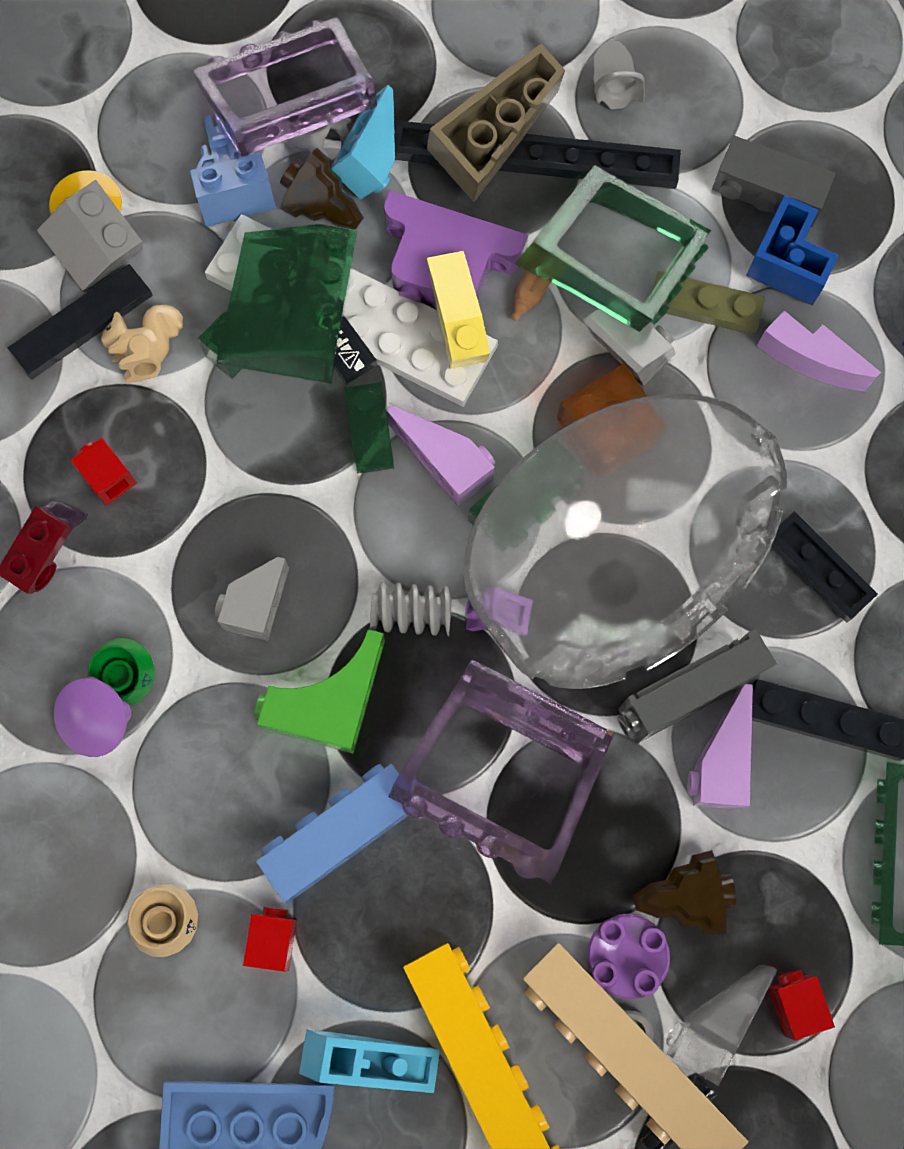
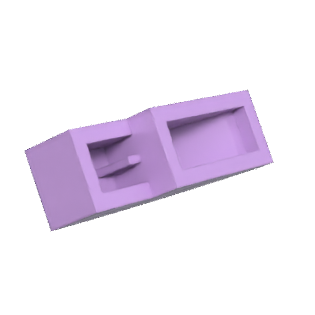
(817, 354)

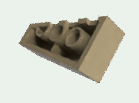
(491, 123)

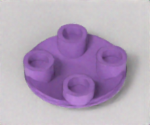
(91, 717)
(628, 956)

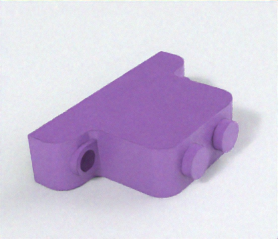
(436, 231)

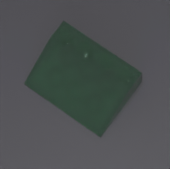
(289, 301)

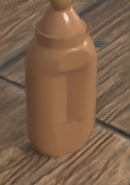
(528, 293)

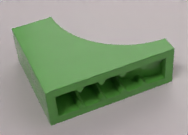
(329, 710)

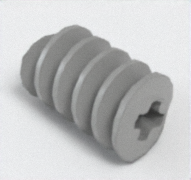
(411, 609)

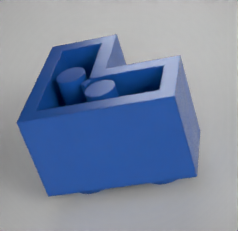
(787, 259)

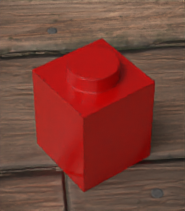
(103, 470)
(270, 940)
(800, 1005)

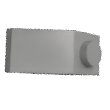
(253, 600)

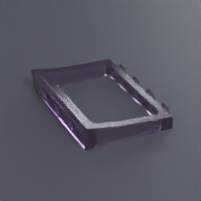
(299, 114)
(532, 717)

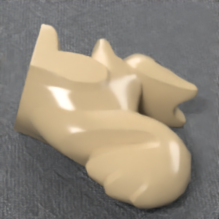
(145, 347)

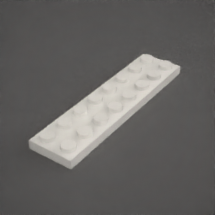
(397, 330)

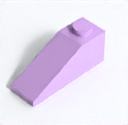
(448, 456)
(724, 765)

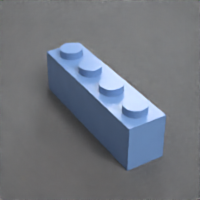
(333, 836)

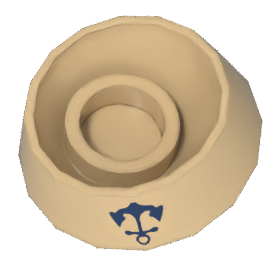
(162, 920)

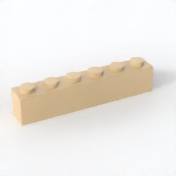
(629, 1055)

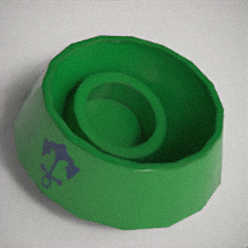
(125, 668)

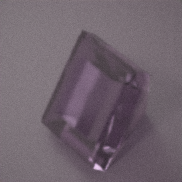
(66, 513)

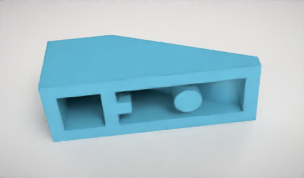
(369, 148)
(368, 1062)

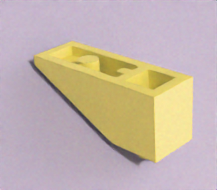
(458, 310)

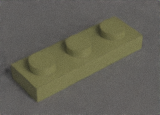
(716, 305)

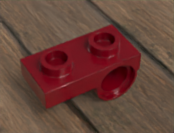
(31, 555)

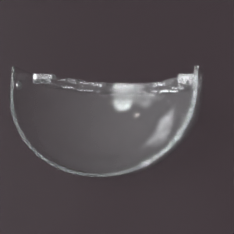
(624, 537)

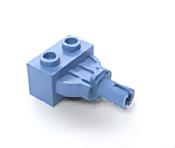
(227, 182)

